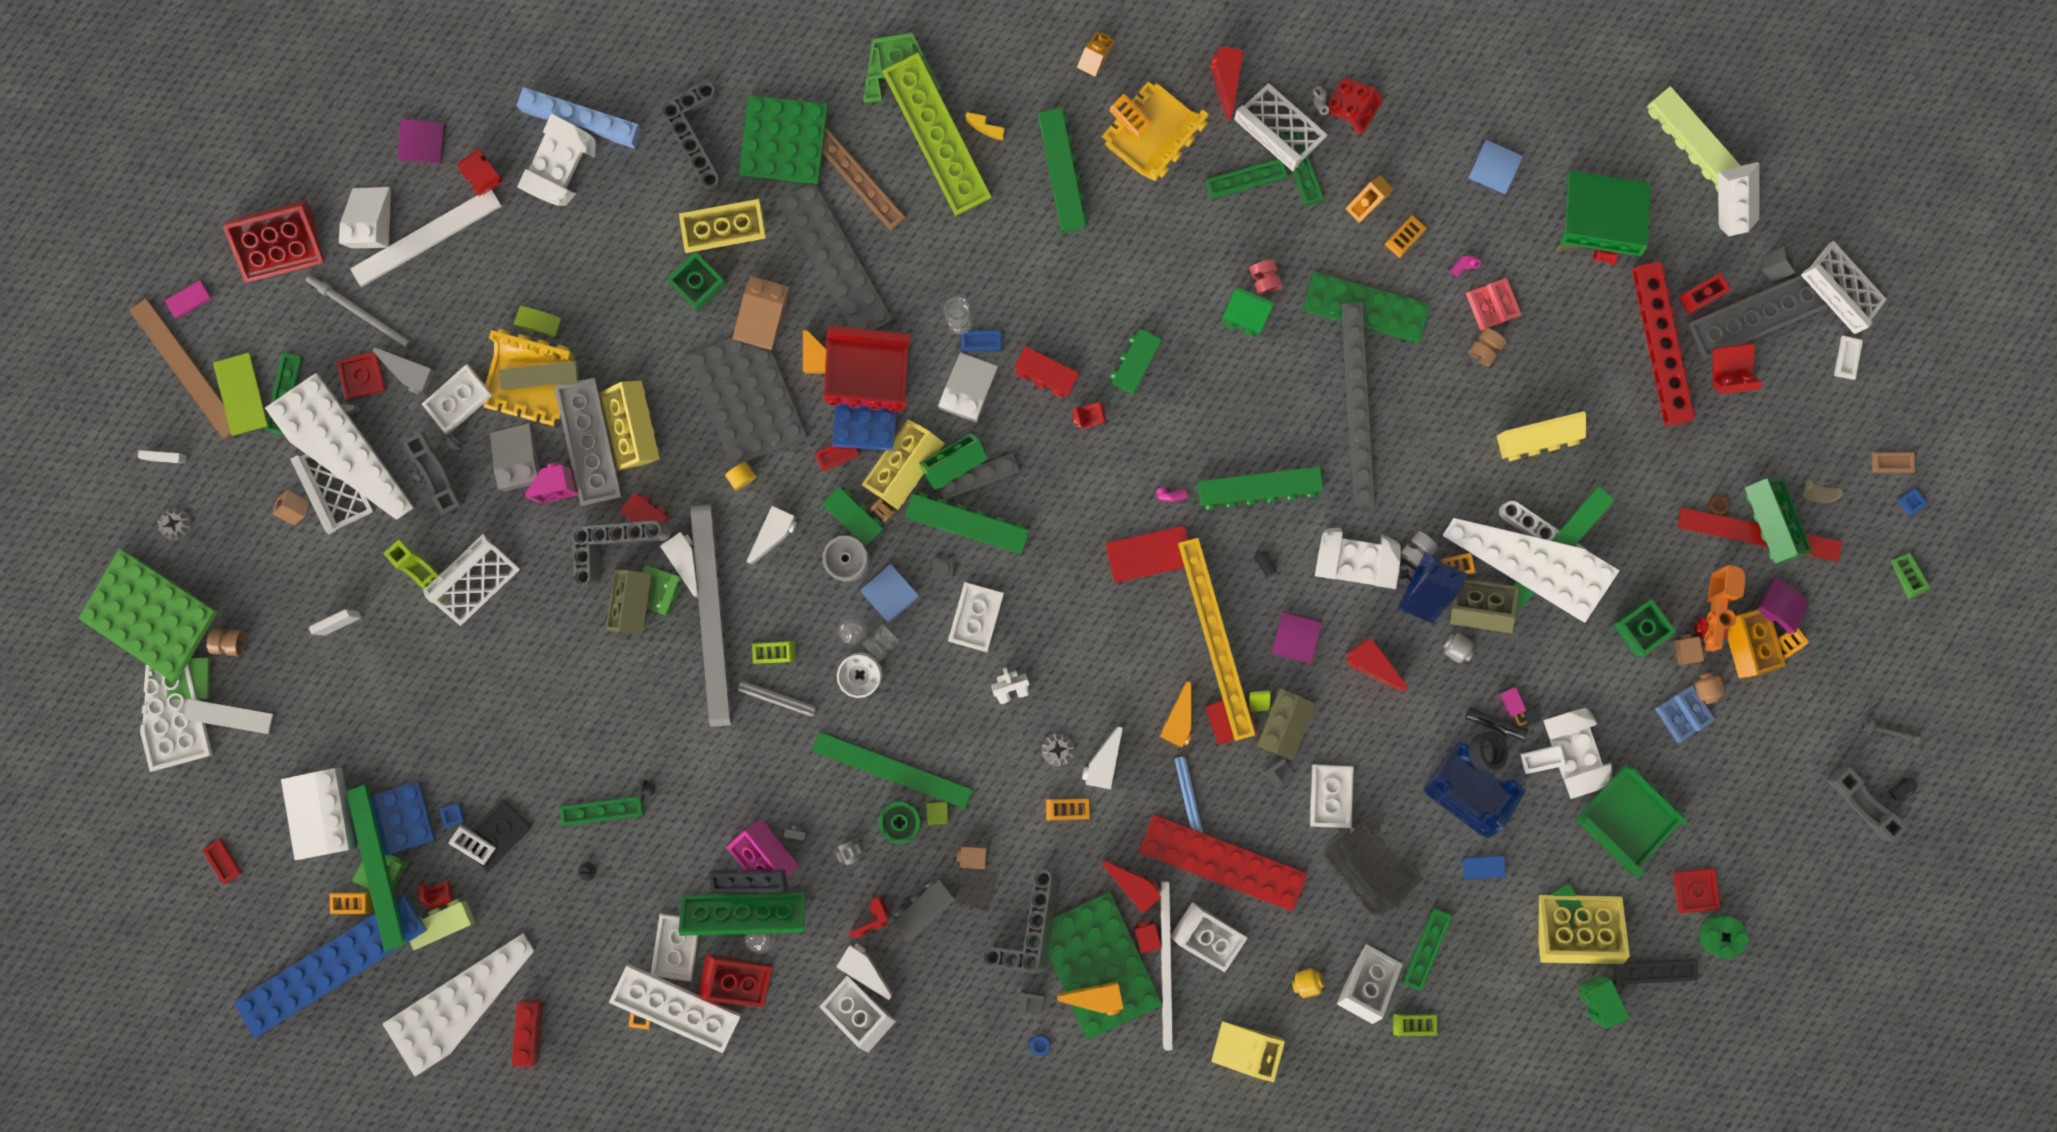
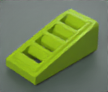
(790, 649)
(1404, 1029)

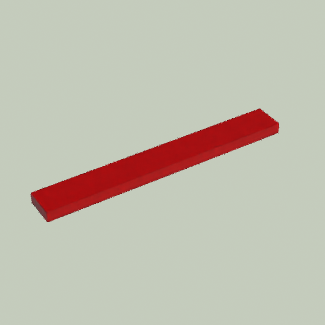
(1748, 532)

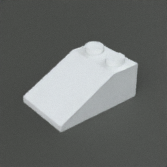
(366, 218)
(967, 387)
(1102, 765)
(1208, 937)
(1370, 985)
(857, 1014)

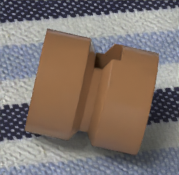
(1488, 346)
(225, 641)

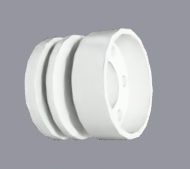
(847, 675)

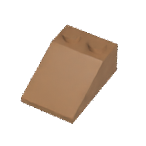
(761, 312)

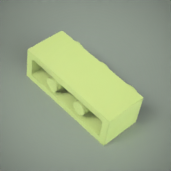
(444, 923)

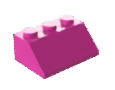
(552, 484)
(761, 850)

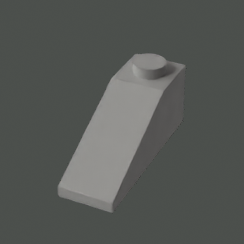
(409, 373)

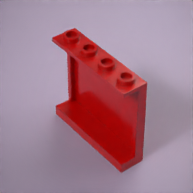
(866, 368)

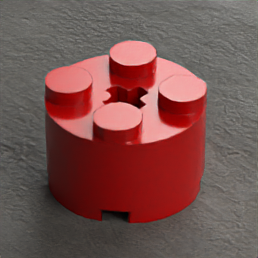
(480, 171)

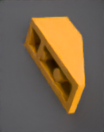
(1178, 724)
(1097, 998)

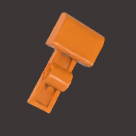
(1725, 586)

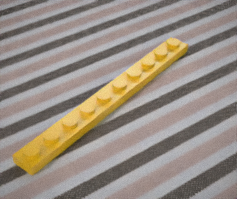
(1216, 639)

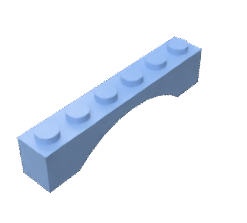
(599, 123)

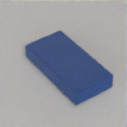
(981, 341)
(1483, 867)

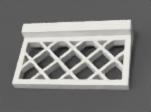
(1266, 135)
(1836, 296)
(318, 499)
(463, 565)

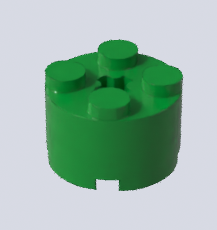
(908, 830)
(1734, 937)

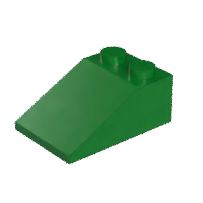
(1247, 312)

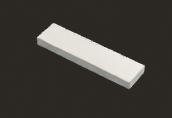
(228, 716)

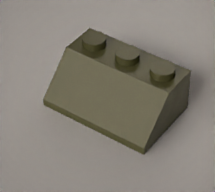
(629, 602)
(1485, 606)
(1285, 724)

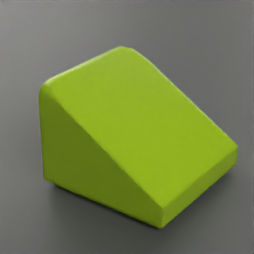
(1259, 701)
(937, 813)

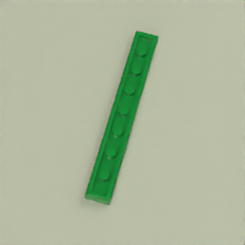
(1574, 530)
(892, 770)
(376, 868)

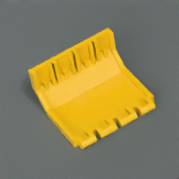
(1162, 143)
(521, 352)

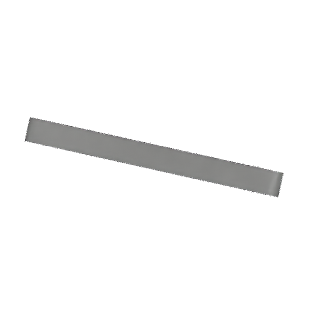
(710, 617)

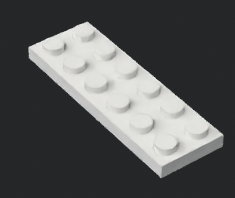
(674, 1008)

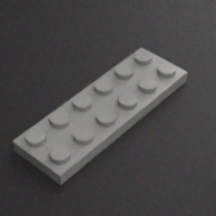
(588, 441)

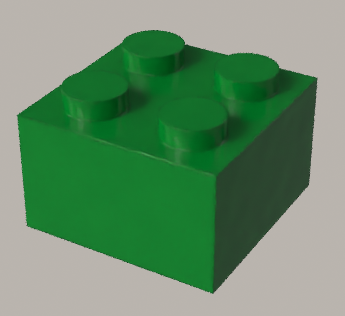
(696, 282)
(1644, 628)
(1603, 1002)

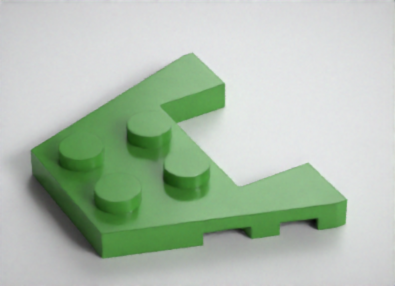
(885, 53)

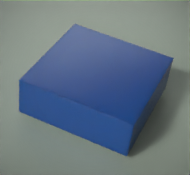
(1912, 501)
(452, 815)

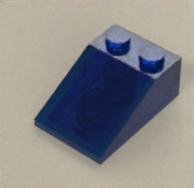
(1432, 588)

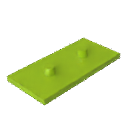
(240, 394)

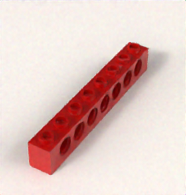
(1662, 374)

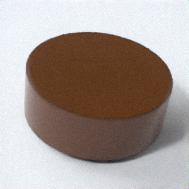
(1718, 505)

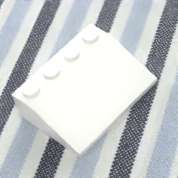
(318, 813)

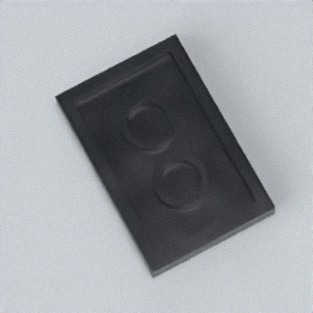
(502, 829)

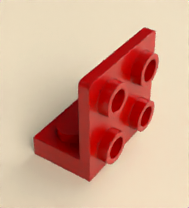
(1354, 103)
(1734, 369)
(877, 908)

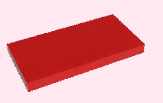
(1146, 554)

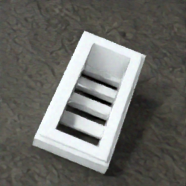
(470, 834)

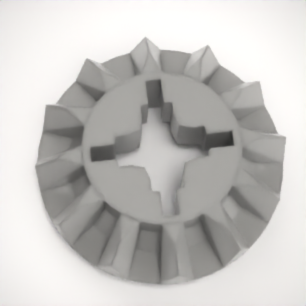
(182, 528)
(1063, 741)

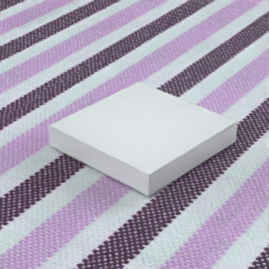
(334, 622)

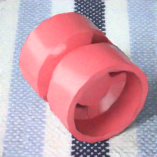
(1266, 277)

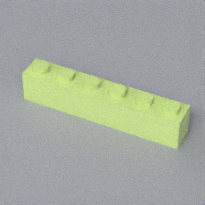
(1691, 134)

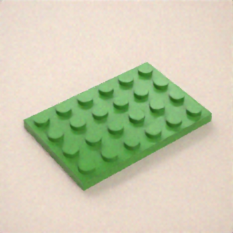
(148, 615)

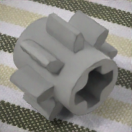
(849, 852)

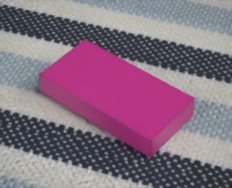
(188, 299)

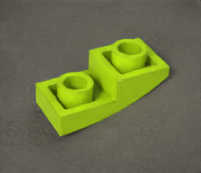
(537, 321)

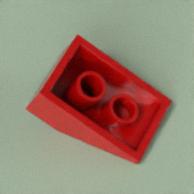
(1226, 72)
(1370, 660)
(1137, 887)
(734, 981)

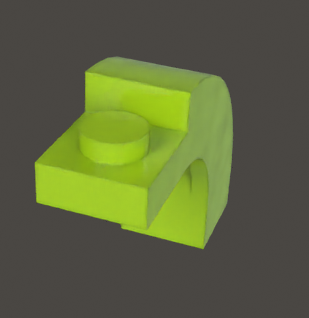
(413, 564)

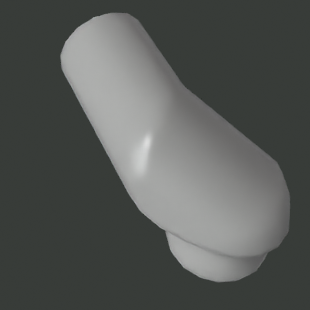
(1320, 100)

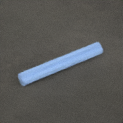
(1188, 793)

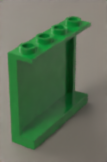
(1606, 213)
(1630, 819)

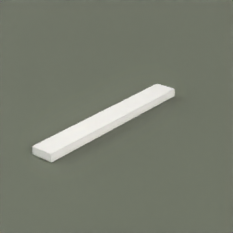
(425, 238)
(1166, 965)

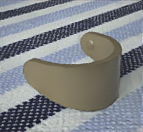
(1821, 494)

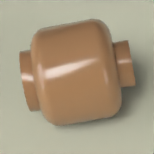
(1709, 688)

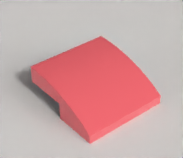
(1502, 302)

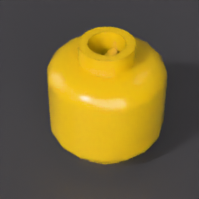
(1308, 983)

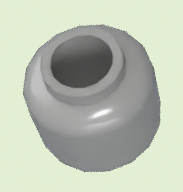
(1458, 647)

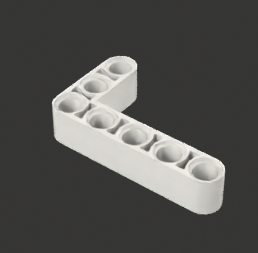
(1536, 522)

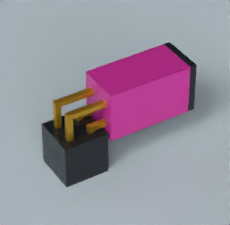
(1515, 706)

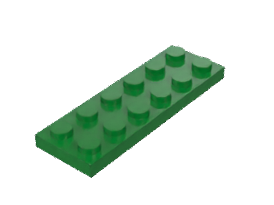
(1381, 310)
(742, 913)

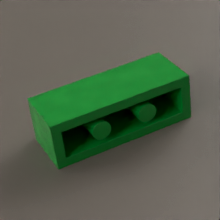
(1135, 361)
(953, 461)
(853, 516)

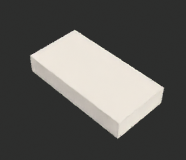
(1848, 357)
(162, 456)
(1543, 759)

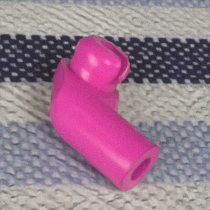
(1465, 262)
(1172, 496)

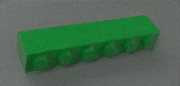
(1061, 170)
(1260, 487)
(967, 524)

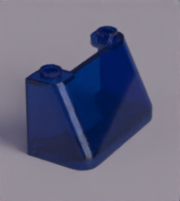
(1473, 794)

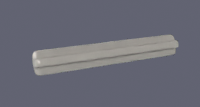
(777, 698)

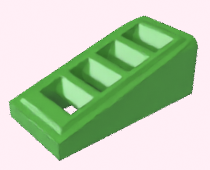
(1907, 586)

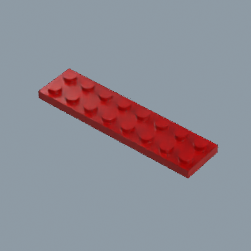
(1223, 862)

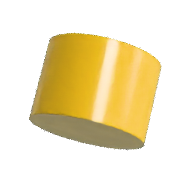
(740, 476)

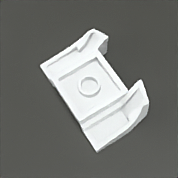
(556, 161)
(1358, 559)
(1584, 766)

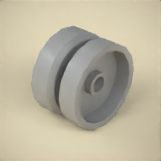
(858, 558)

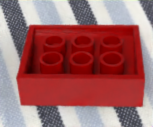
(274, 241)

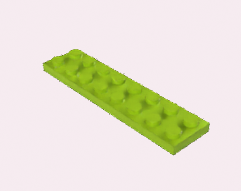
(936, 134)

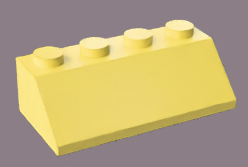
(722, 225)
(629, 425)
(1542, 435)
(900, 469)

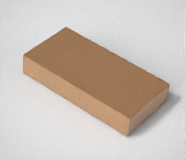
(1893, 462)

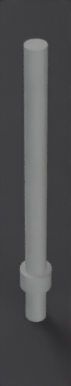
(326, 289)

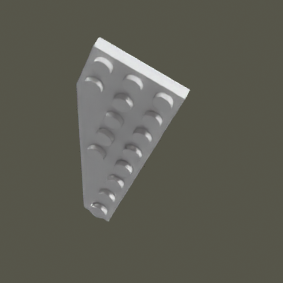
(325, 432)
(1552, 569)
(164, 731)
(445, 1016)

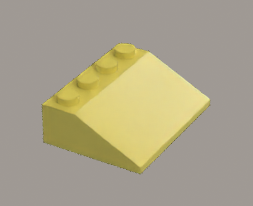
(1594, 941)

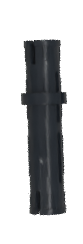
(1519, 732)

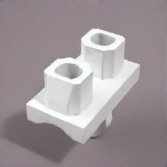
(1010, 682)

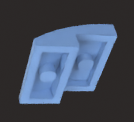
(1495, 166)
(889, 593)
(1693, 710)

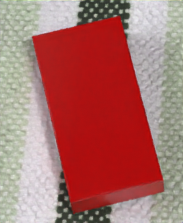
(833, 456)
(222, 861)

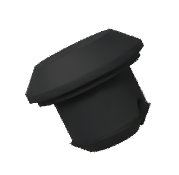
(646, 789)
(587, 871)

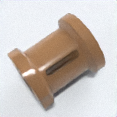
(882, 511)

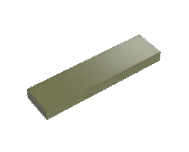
(539, 375)

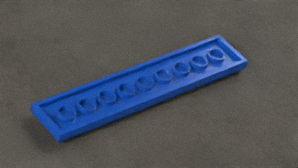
(322, 971)

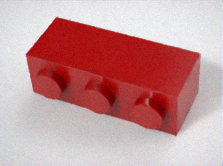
(1046, 372)
(527, 1033)

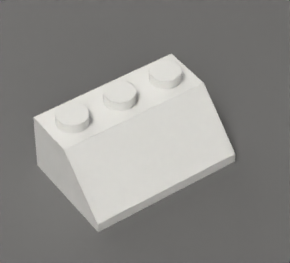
(1738, 198)

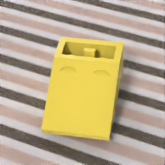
(1248, 1051)

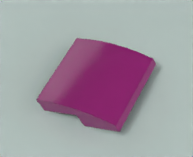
(420, 141)
(1783, 605)
(1296, 637)

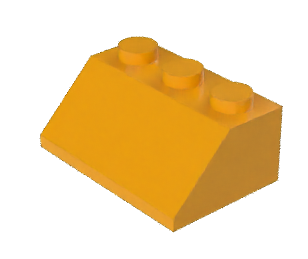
(1754, 644)

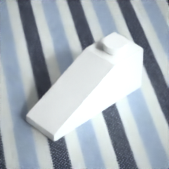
(773, 531)
(681, 555)
(861, 967)

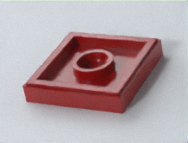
(361, 375)
(1220, 722)
(1696, 890)

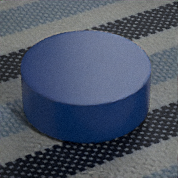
(1040, 1045)

